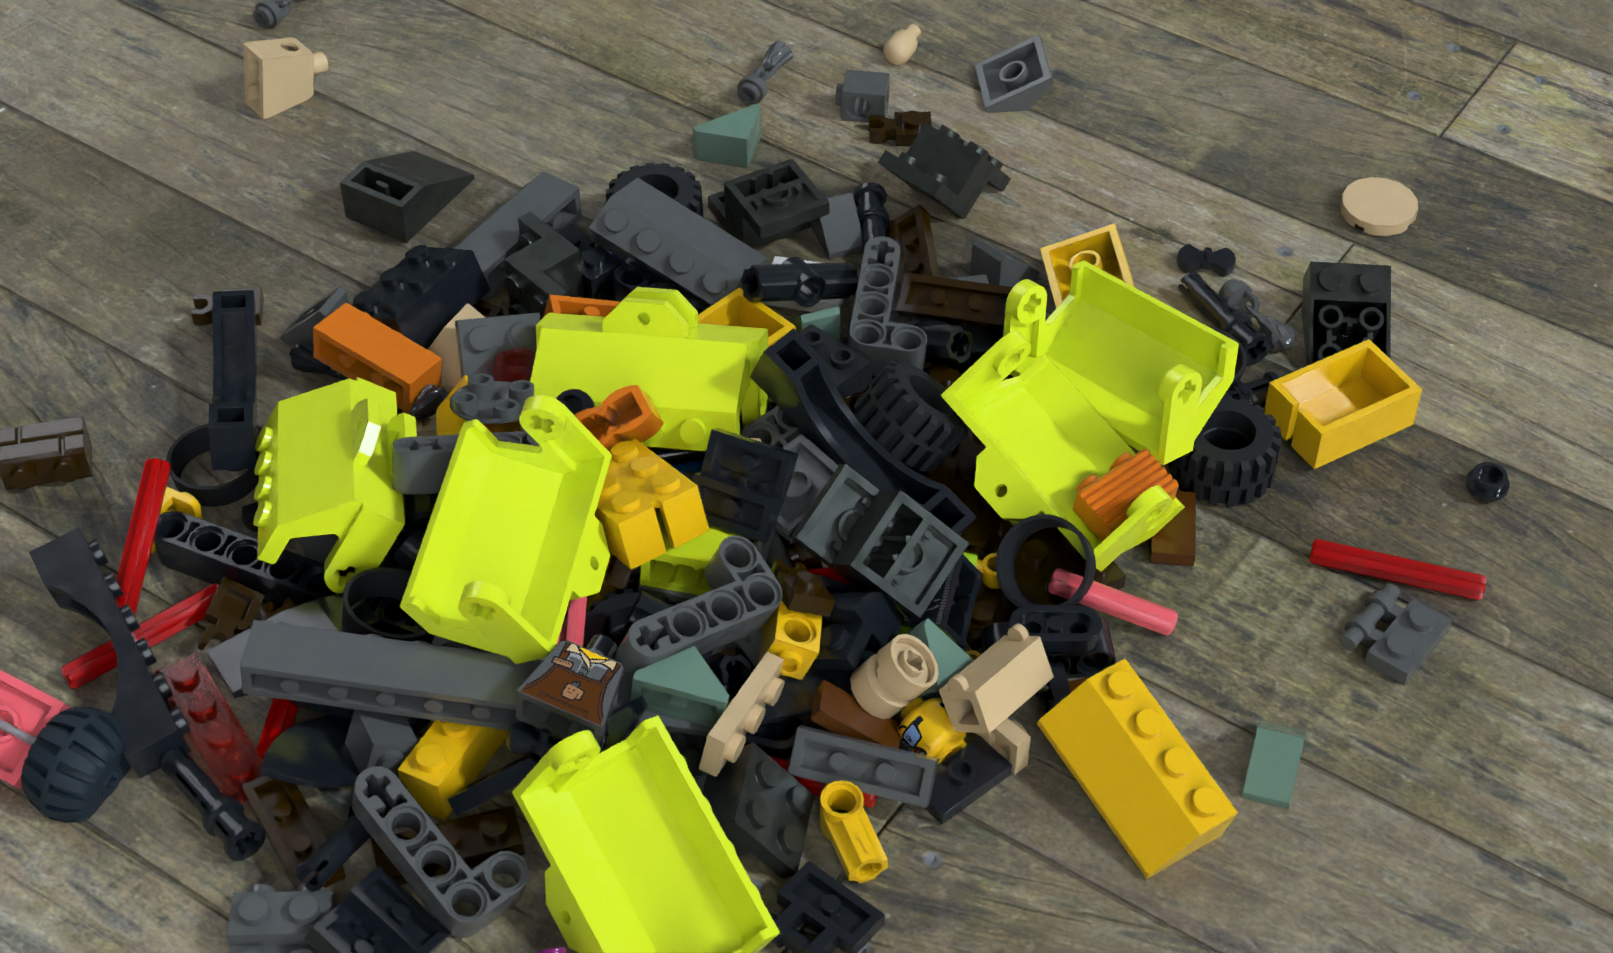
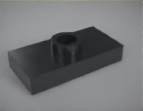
(966, 778)

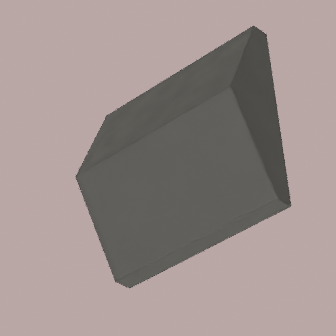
(1015, 77)

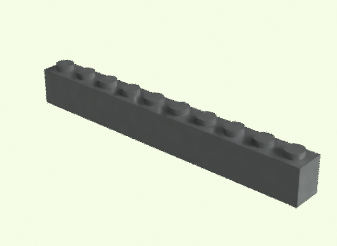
(399, 677)

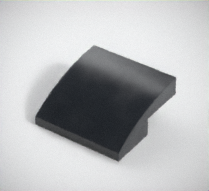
(744, 483)
(377, 919)

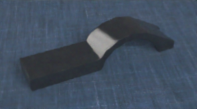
(619, 726)

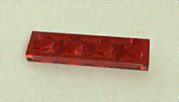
(213, 726)

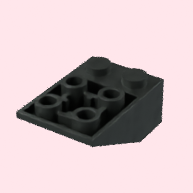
(401, 192)
(1345, 307)

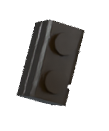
(45, 453)

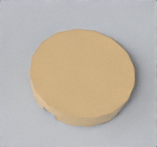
(1379, 206)

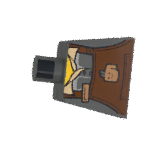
(573, 689)

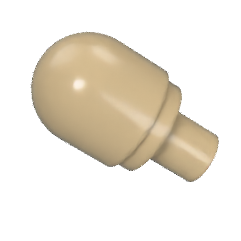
(901, 45)

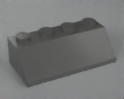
(672, 242)

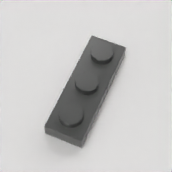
(868, 765)

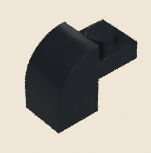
(854, 624)

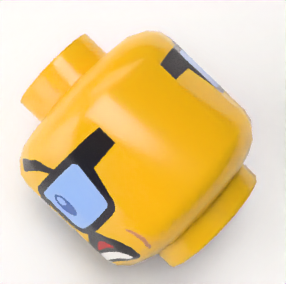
(929, 730)

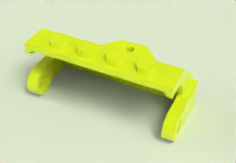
(654, 341)
(1129, 356)
(1044, 444)
(331, 473)
(513, 535)
(638, 851)

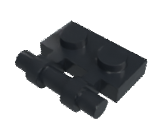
(829, 909)

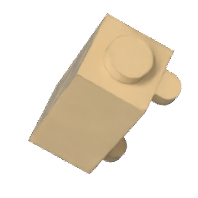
(997, 682)

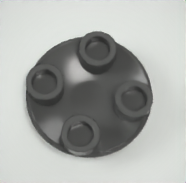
(491, 400)

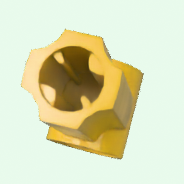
(851, 832)

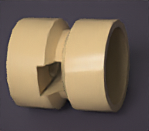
(894, 676)

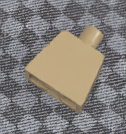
(279, 74)

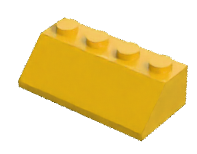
(1097, 247)
(1137, 769)

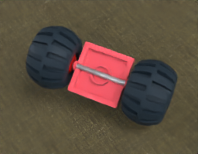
(58, 753)

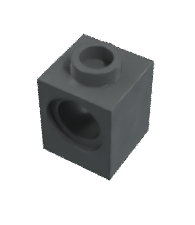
(863, 95)

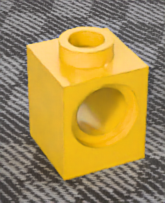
(794, 638)

